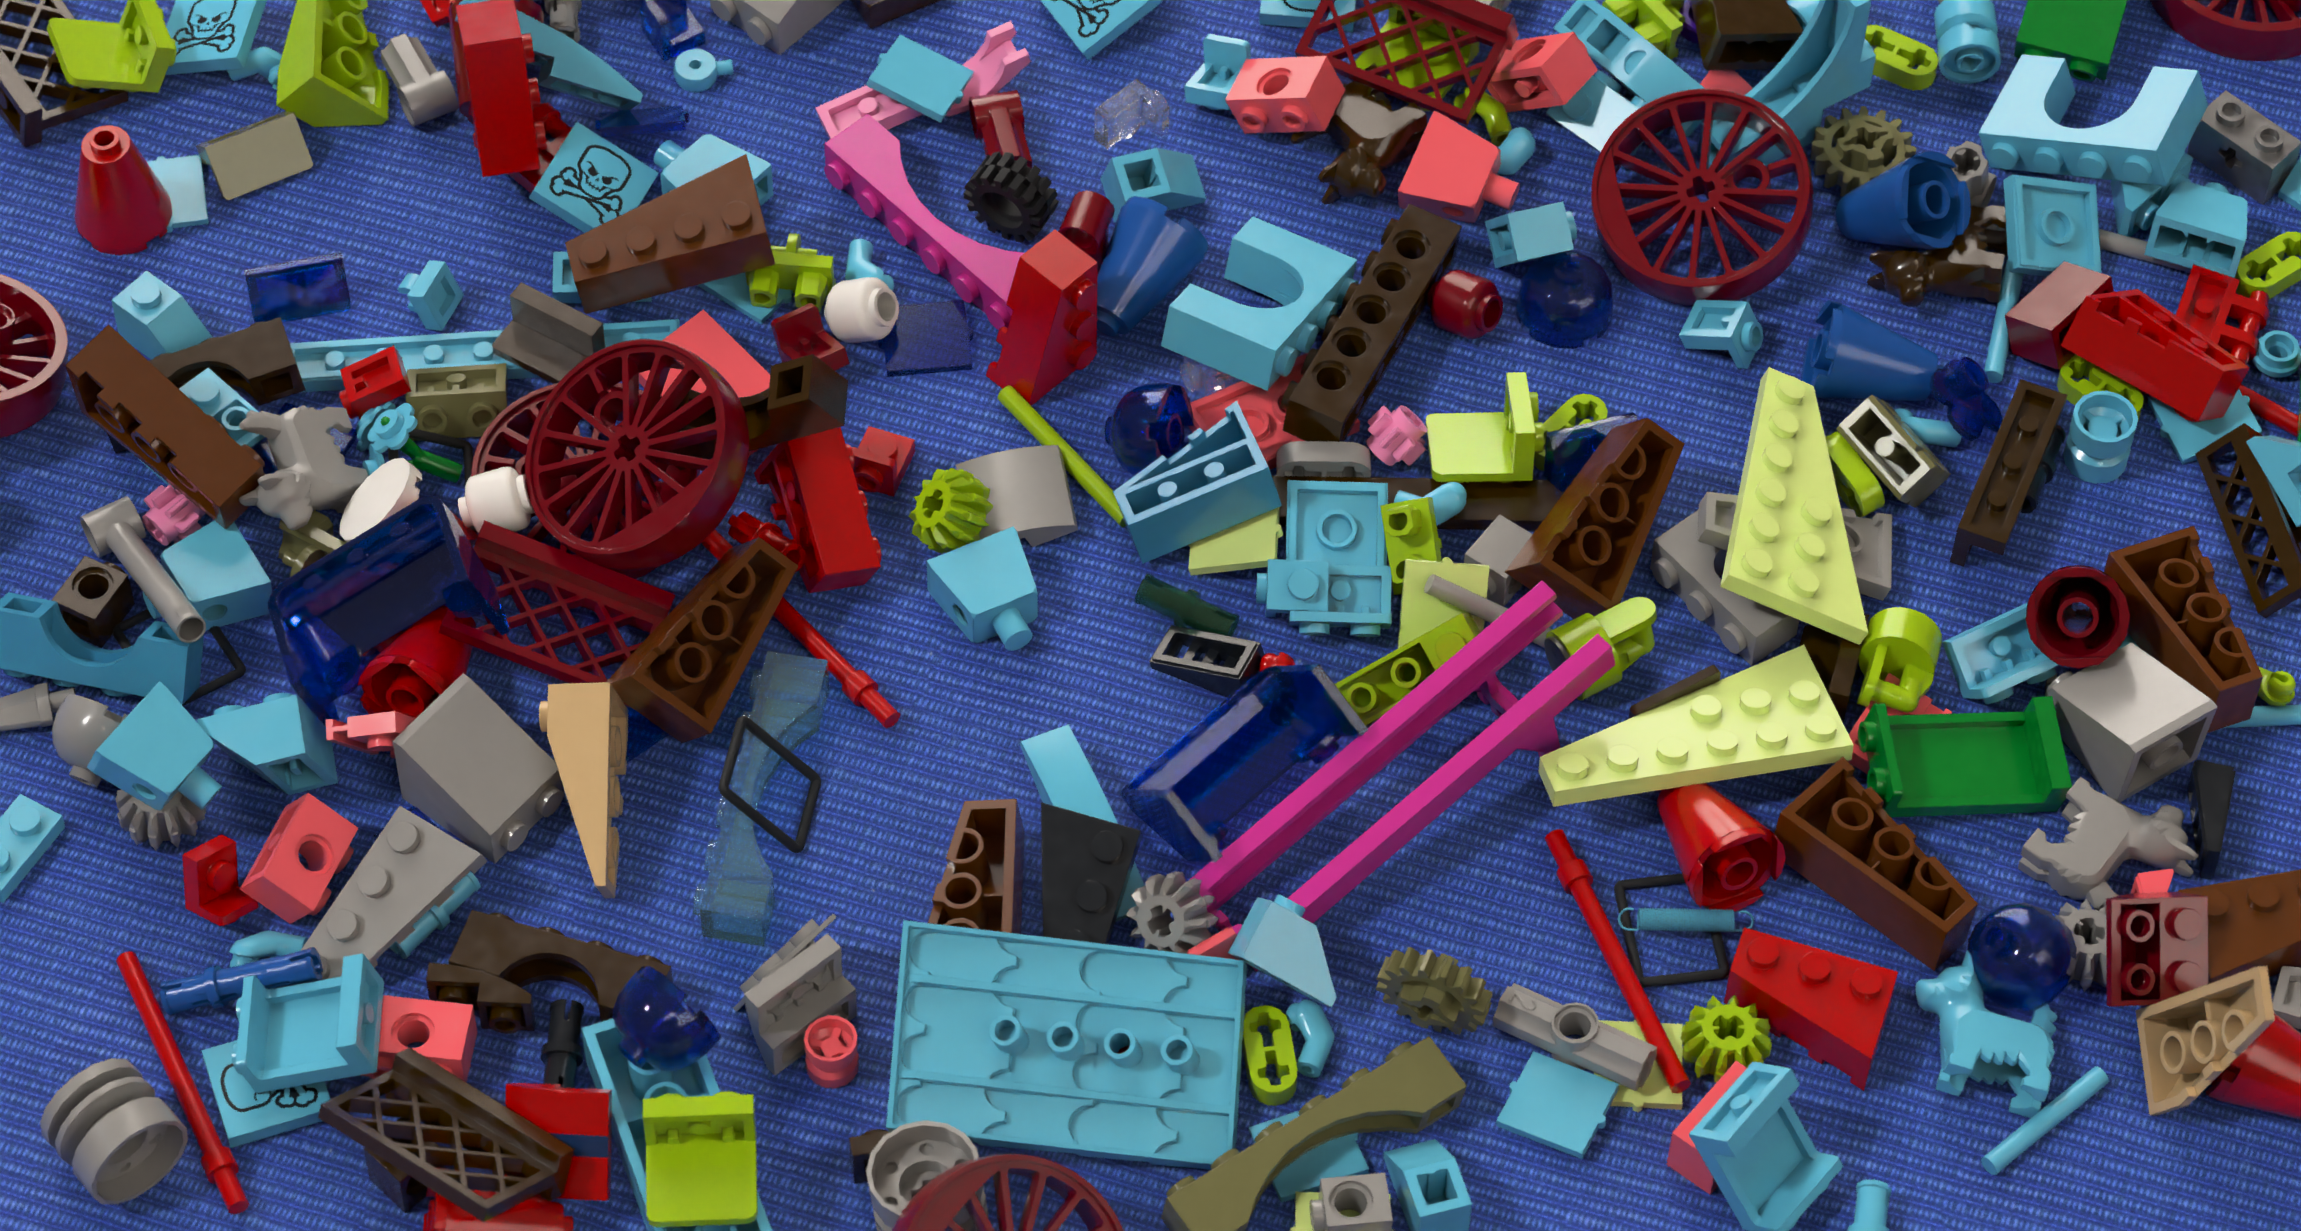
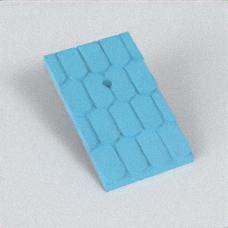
(1025, 1037)

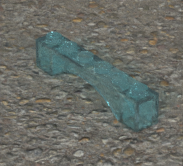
(740, 886)

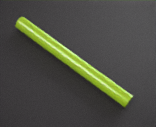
(1073, 461)

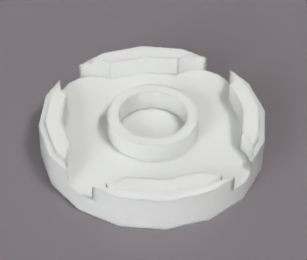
(380, 496)

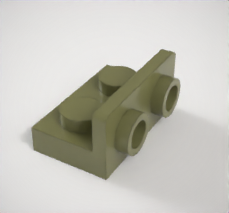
(457, 398)

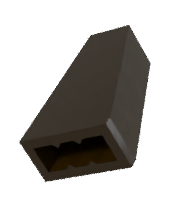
(1744, 33)

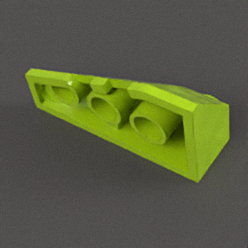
(331, 68)

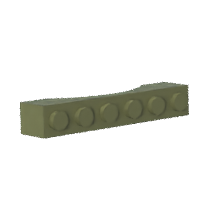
(1398, 1096)

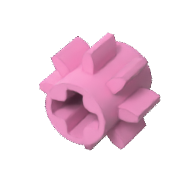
(1396, 435)
(170, 515)

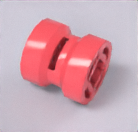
(831, 1051)

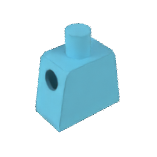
(704, 156)
(2200, 228)
(217, 575)
(987, 589)
(158, 753)

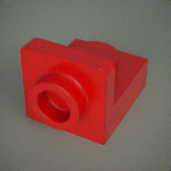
(373, 382)
(882, 460)
(212, 882)

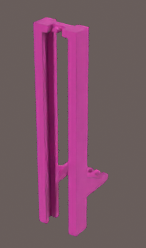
(1521, 725)

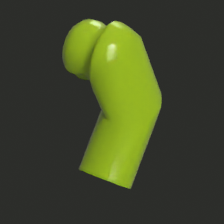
(1493, 114)
(2276, 687)

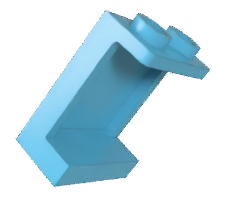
(310, 1028)
(1763, 1151)

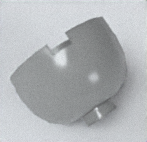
(79, 731)

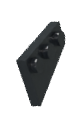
(1083, 873)

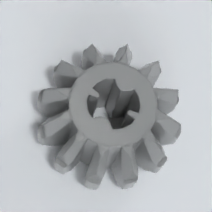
(146, 823)
(1174, 895)
(2089, 934)

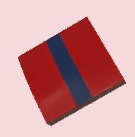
(578, 1119)

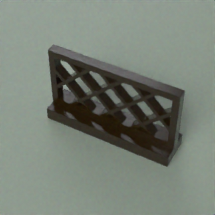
(18, 103)
(455, 1116)

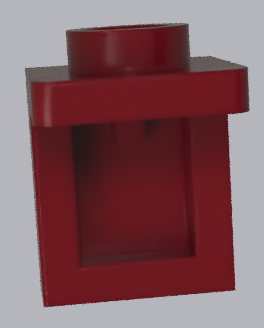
(803, 334)

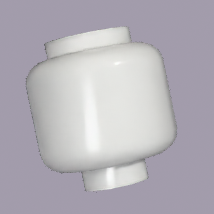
(861, 310)
(498, 498)

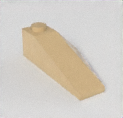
(2199, 1035)

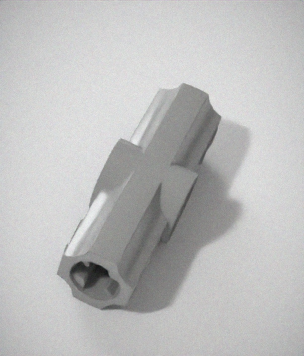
(1601, 1048)

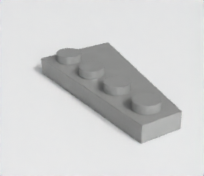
(1868, 540)
(391, 890)

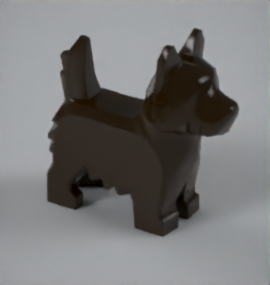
(1371, 138)
(1955, 271)

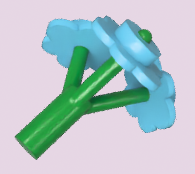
(390, 428)

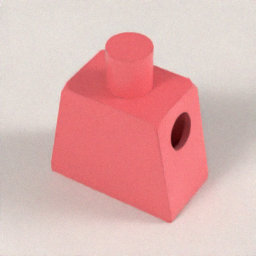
(1455, 173)

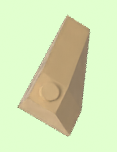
(590, 747)

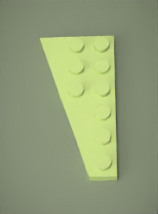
(1788, 521)
(1735, 728)

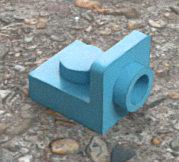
(1723, 327)

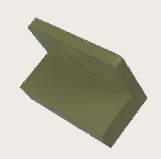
(256, 155)

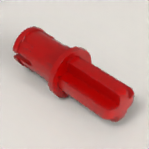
(747, 527)

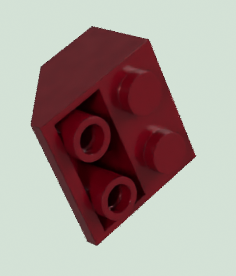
(2155, 946)

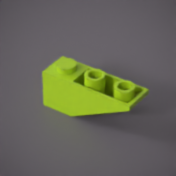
(1392, 677)

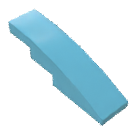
(573, 68)
(1069, 783)

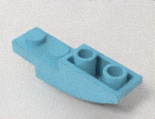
(1626, 54)

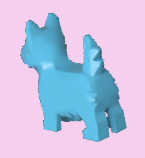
(1986, 1043)

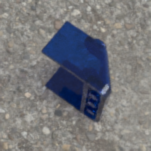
(371, 593)
(1237, 753)

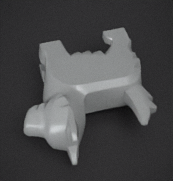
(307, 461)
(2100, 841)

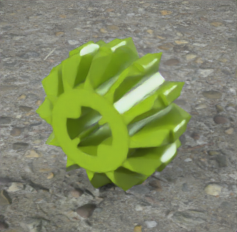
(950, 510)
(1724, 1035)

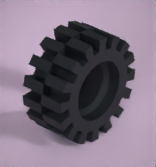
(1011, 196)

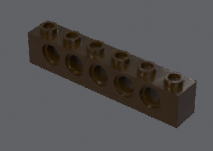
(1371, 327)

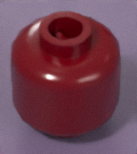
(1465, 304)

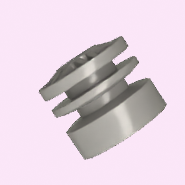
(113, 1131)
(910, 1160)

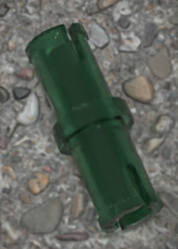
(1185, 607)

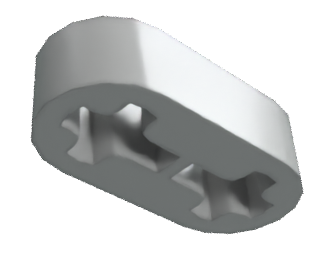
(1323, 459)

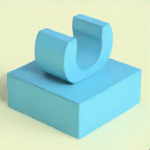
(432, 294)

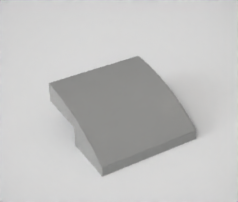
(1026, 492)
(795, 997)

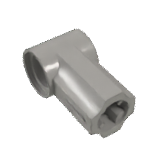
(420, 88)
(1974, 170)

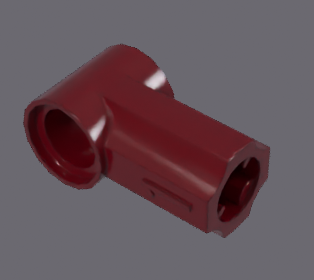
(1000, 124)
(1088, 223)

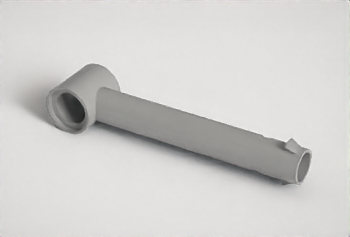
(120, 531)

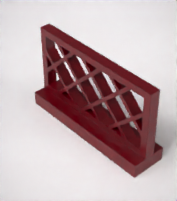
(1466, 17)
(570, 584)

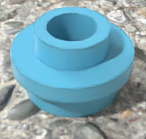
(2281, 345)

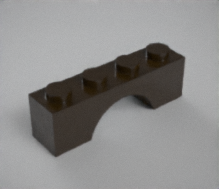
(250, 361)
(800, 401)
(534, 954)

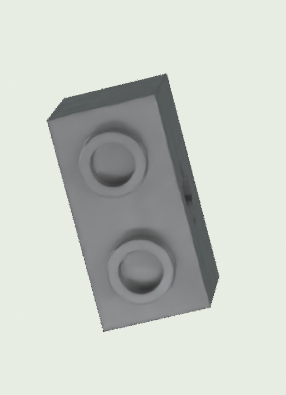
(2244, 147)

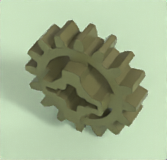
(1861, 150)
(1434, 990)

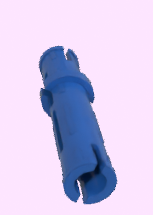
(223, 985)

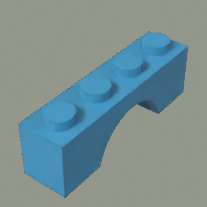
(42, 645)

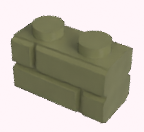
(1893, 451)

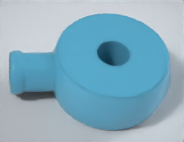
(698, 70)

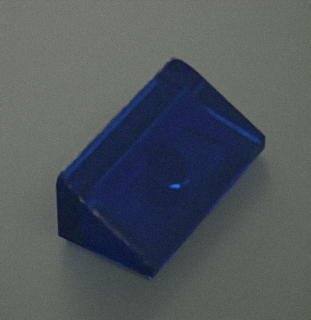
(298, 288)
(1572, 447)

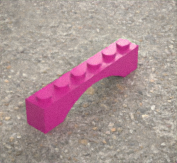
(870, 169)

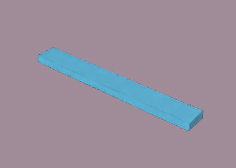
(322, 360)

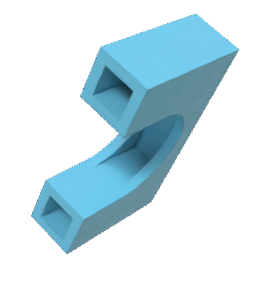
(2135, 147)
(1256, 341)

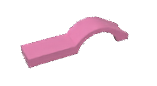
(992, 66)

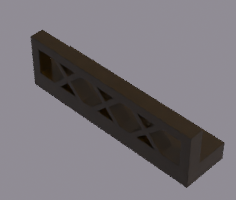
(2009, 470)
(2283, 534)

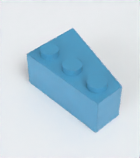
(1199, 489)

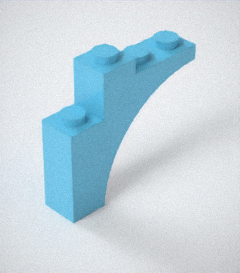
(1818, 71)

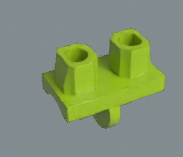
(1653, 19)
(796, 270)
(1410, 534)

